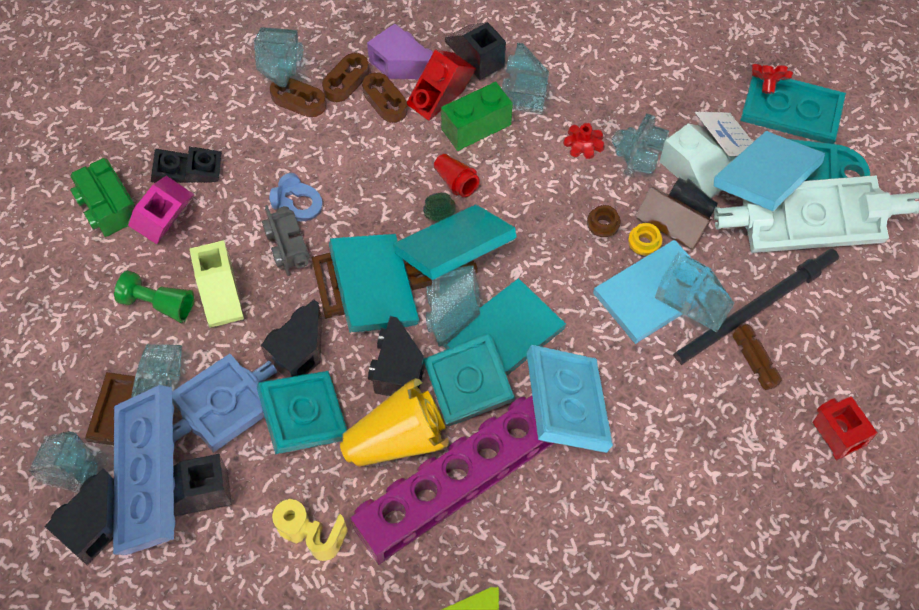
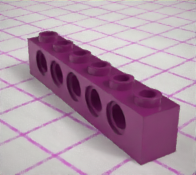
(387, 538)

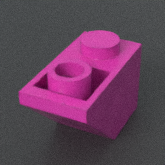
(159, 208)

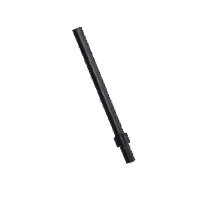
(804, 272)

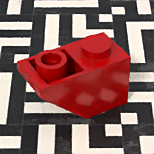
(440, 83)

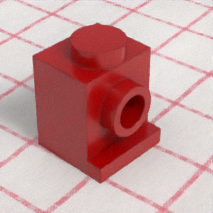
(848, 415)

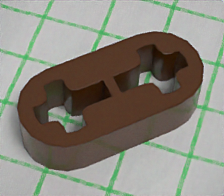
(342, 74)
(297, 98)
(379, 100)

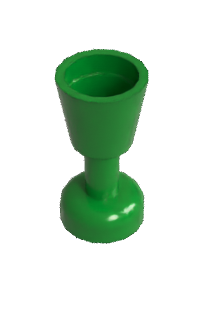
(169, 301)

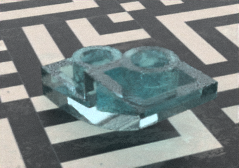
(157, 367)

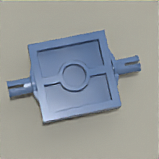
(220, 402)

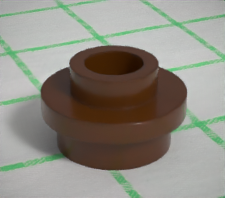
(607, 213)

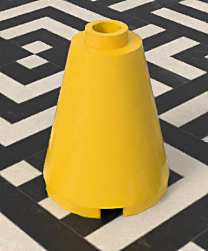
(396, 429)

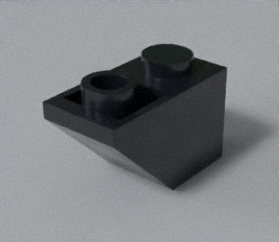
(480, 47)
(297, 344)
(397, 361)
(200, 485)
(87, 519)

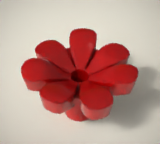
(770, 76)
(584, 140)

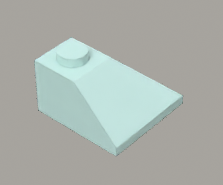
(695, 156)

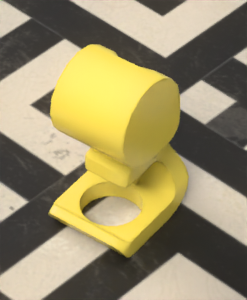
(294, 525)

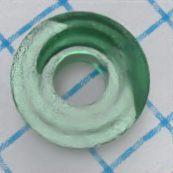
(439, 206)

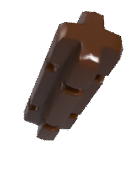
(757, 357)

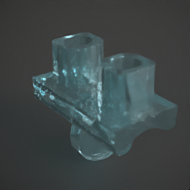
(634, 145)

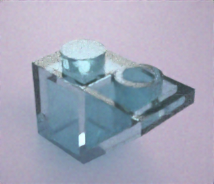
(277, 53)
(527, 81)
(694, 292)
(453, 303)
(63, 462)

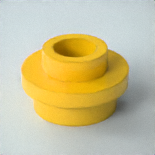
(647, 231)

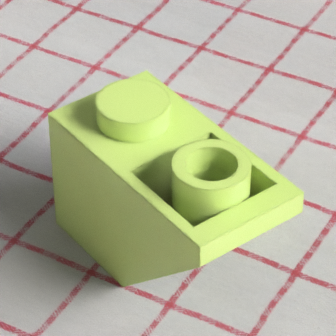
(216, 283)

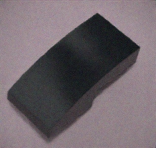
(195, 167)

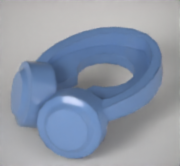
(289, 185)

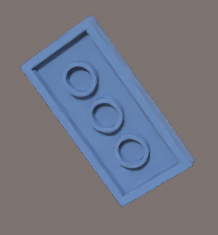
(143, 471)

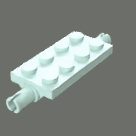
(820, 215)

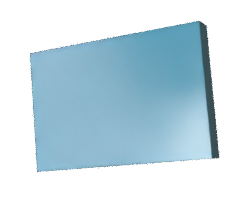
(769, 170)
(632, 294)
(568, 399)

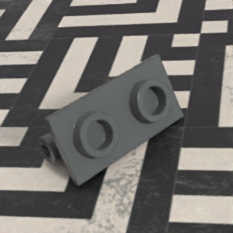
(287, 251)

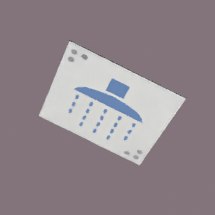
(726, 131)

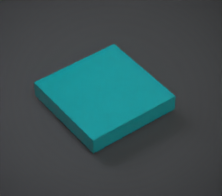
(469, 379)
(301, 411)

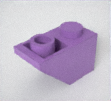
(398, 54)

